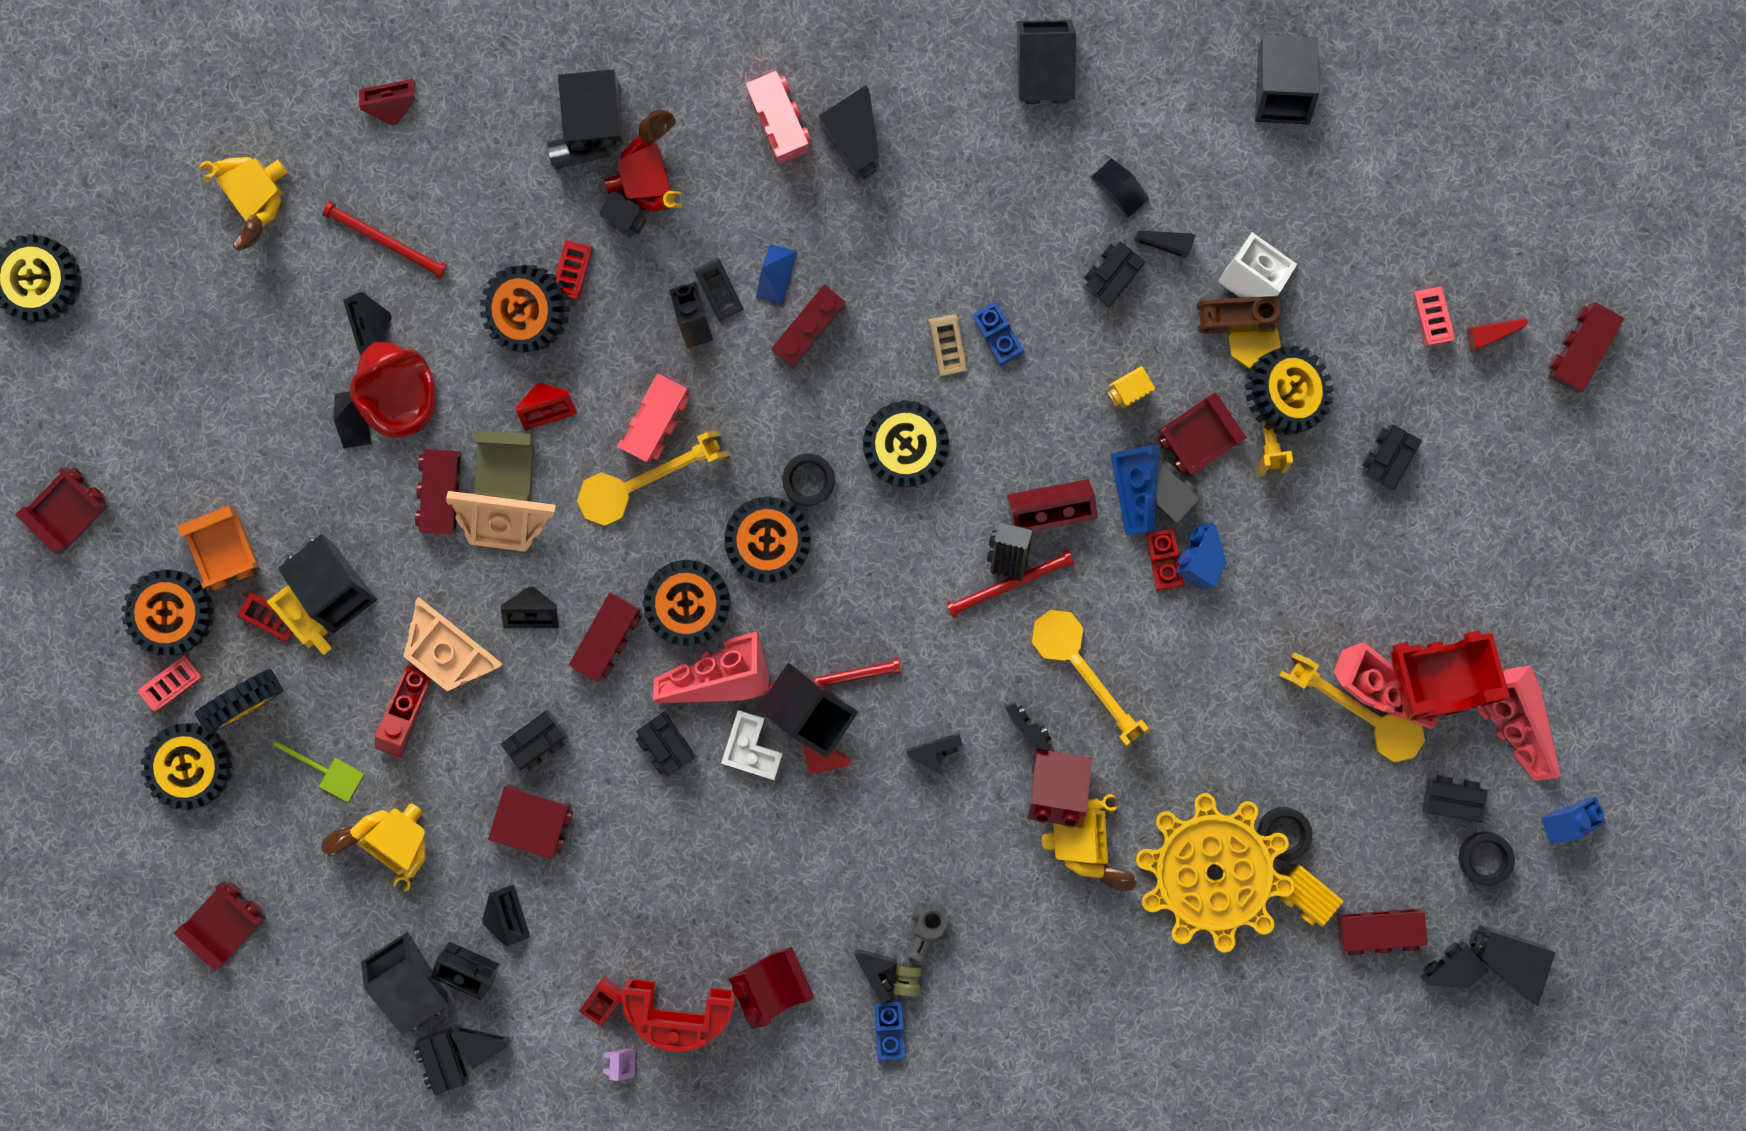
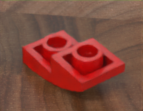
(1164, 559)

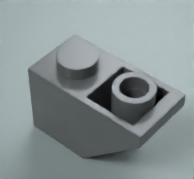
(1172, 494)

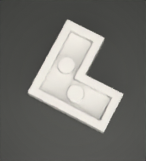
(742, 748)

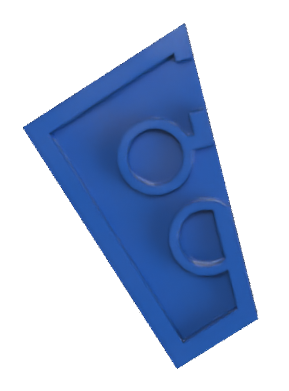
(1137, 486)

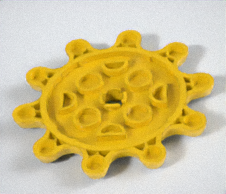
(1209, 903)

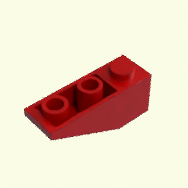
(402, 712)

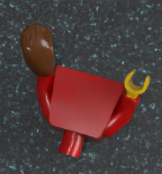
(642, 167)

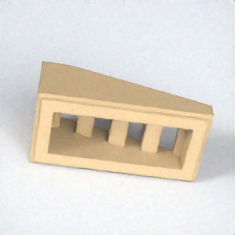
(943, 321)

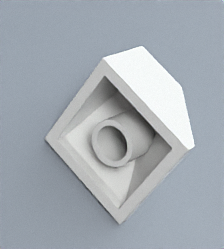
(1257, 270)

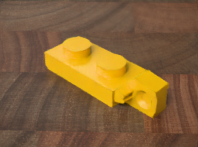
(297, 619)

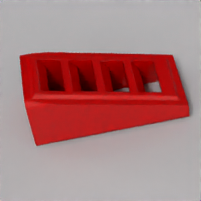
(579, 282)
(1486, 334)
(244, 609)

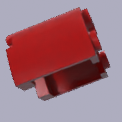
(1449, 676)
(675, 1029)

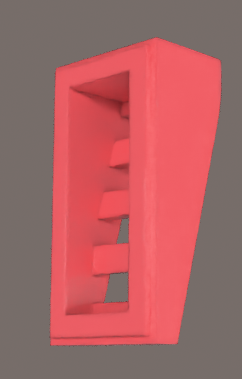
(1427, 337)
(152, 701)

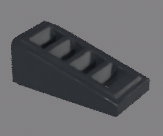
(1171, 242)
(708, 267)

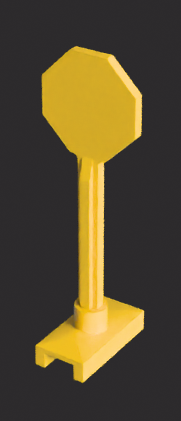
(1246, 349)
(606, 497)
(1059, 637)
(1393, 736)

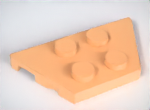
(499, 521)
(445, 650)

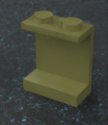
(503, 465)

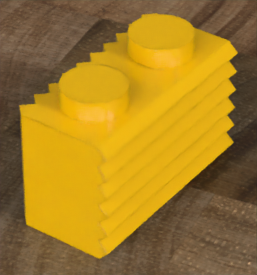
(1130, 388)
(1311, 897)

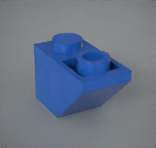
(1204, 557)
(1573, 821)

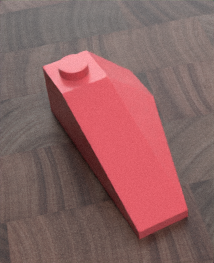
(727, 675)
(1372, 681)
(1525, 724)

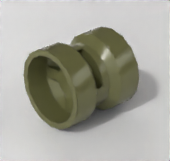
(908, 979)

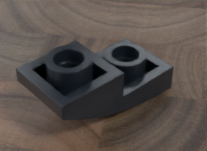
(1033, 732)

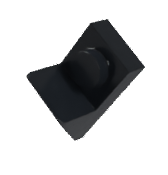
(927, 752)
(872, 965)

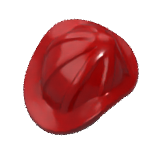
(393, 390)

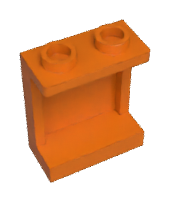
(220, 547)

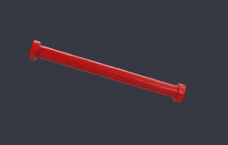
(385, 240)
(1010, 583)
(860, 673)

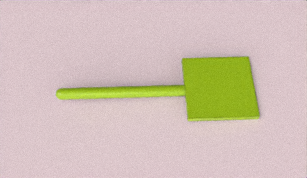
(338, 779)

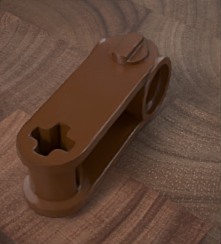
(1238, 315)

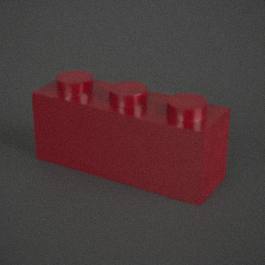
(808, 326)
(1585, 346)
(439, 475)
(1053, 505)
(605, 637)
(1382, 931)

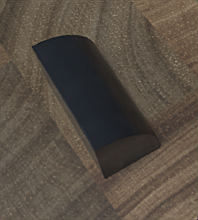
(564, 156)

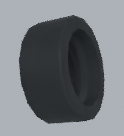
(804, 459)
(1306, 831)
(1491, 879)

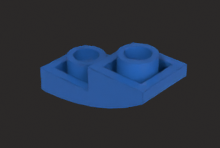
(998, 333)
(889, 1031)

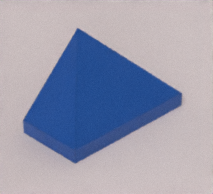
(775, 274)

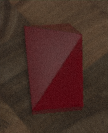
(388, 101)

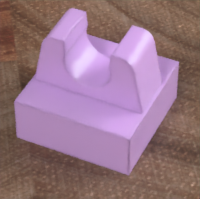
(621, 1064)

